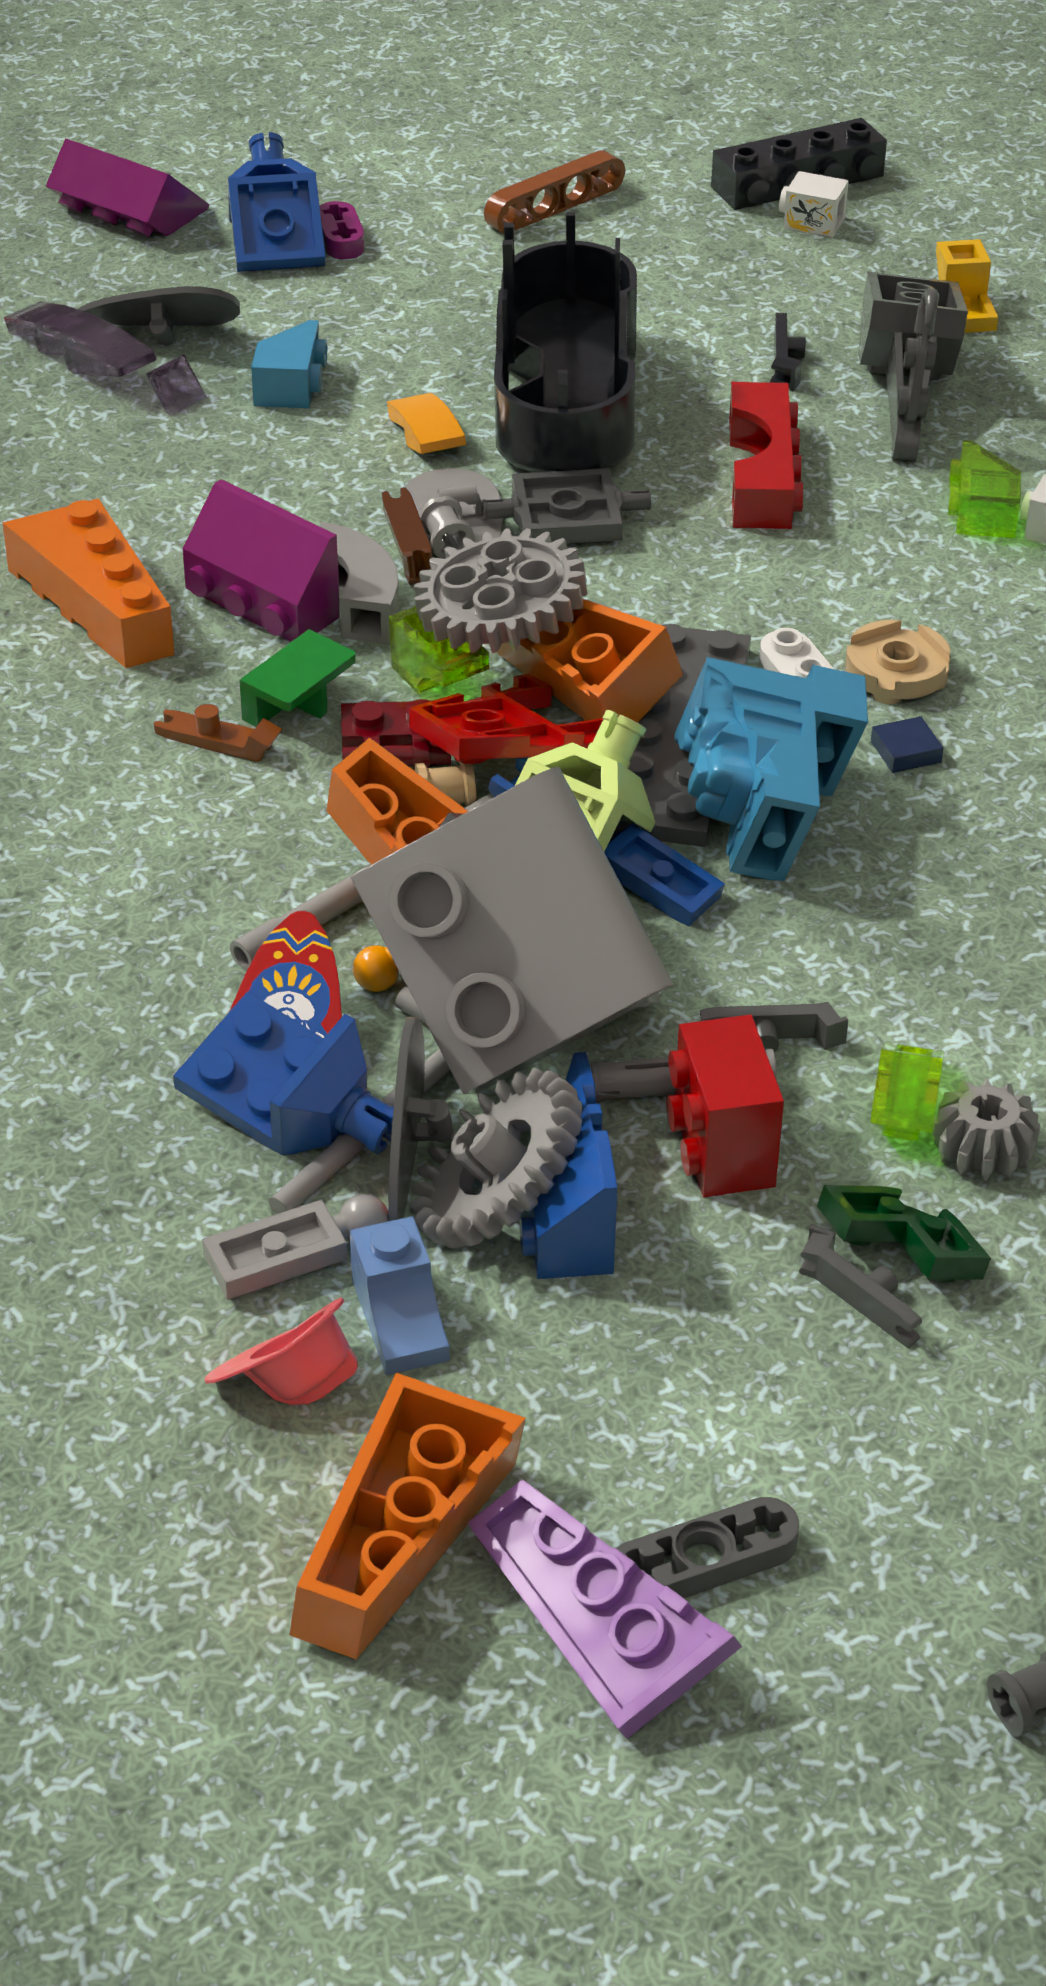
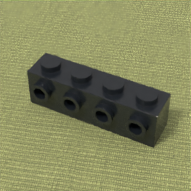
(760, 169)

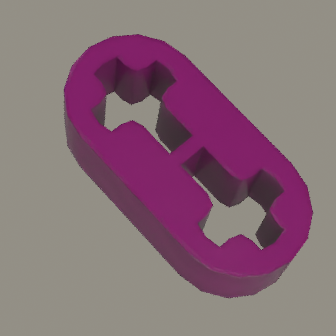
(341, 230)

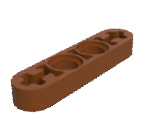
(555, 183)

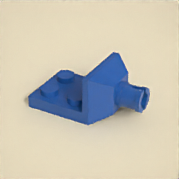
(274, 210)
(286, 1081)

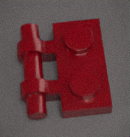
(389, 727)

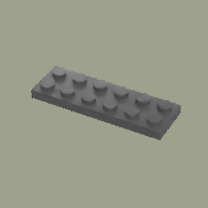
(657, 755)

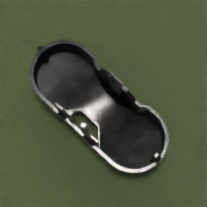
(573, 337)

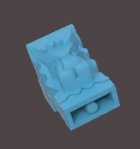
(766, 753)

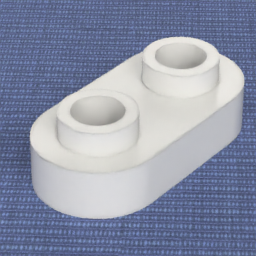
(790, 653)

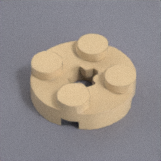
(917, 664)

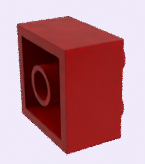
(725, 1106)

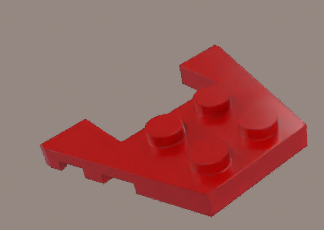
(498, 723)

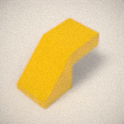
(969, 266)

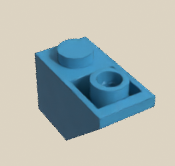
(289, 367)

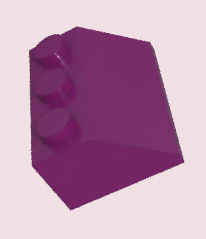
(122, 191)
(262, 563)

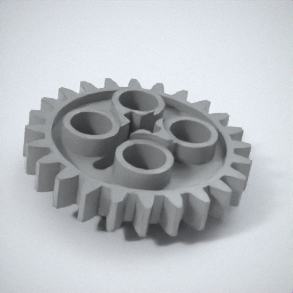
(501, 590)

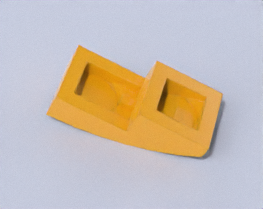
(426, 423)

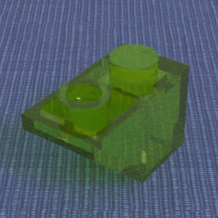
(983, 493)

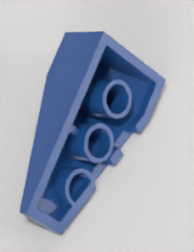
(576, 1220)

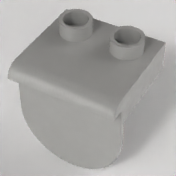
(512, 931)

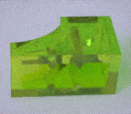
(428, 662)
(907, 1090)

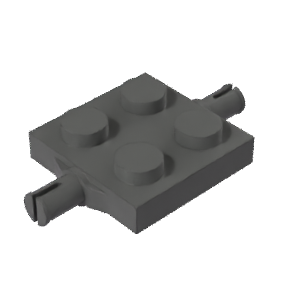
(568, 505)

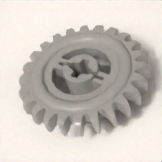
(492, 1152)

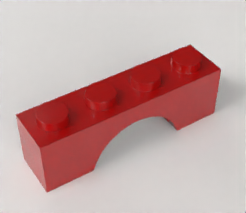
(768, 484)

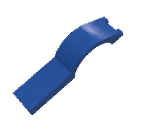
(650, 868)

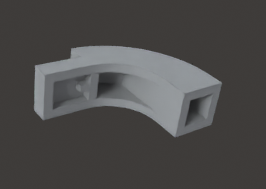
(365, 584)

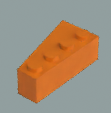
(94, 579)
(601, 662)
(384, 802)
(404, 1503)

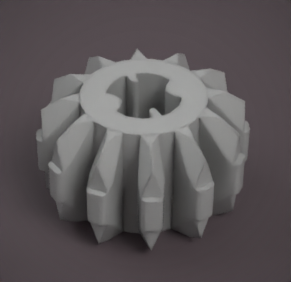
(986, 1129)

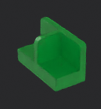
(294, 678)

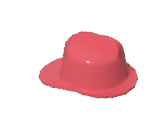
(298, 1363)

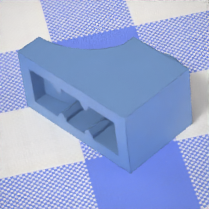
(398, 1295)

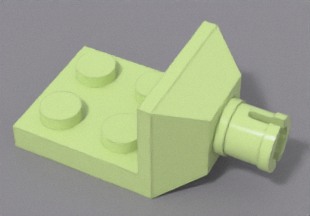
(602, 776)

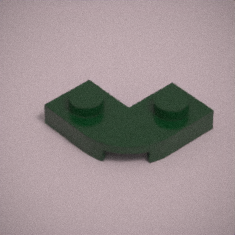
(875, 1214)

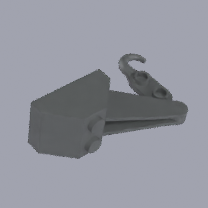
(914, 328)

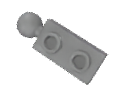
(287, 1244)

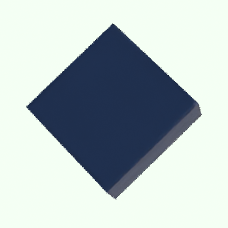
(906, 744)

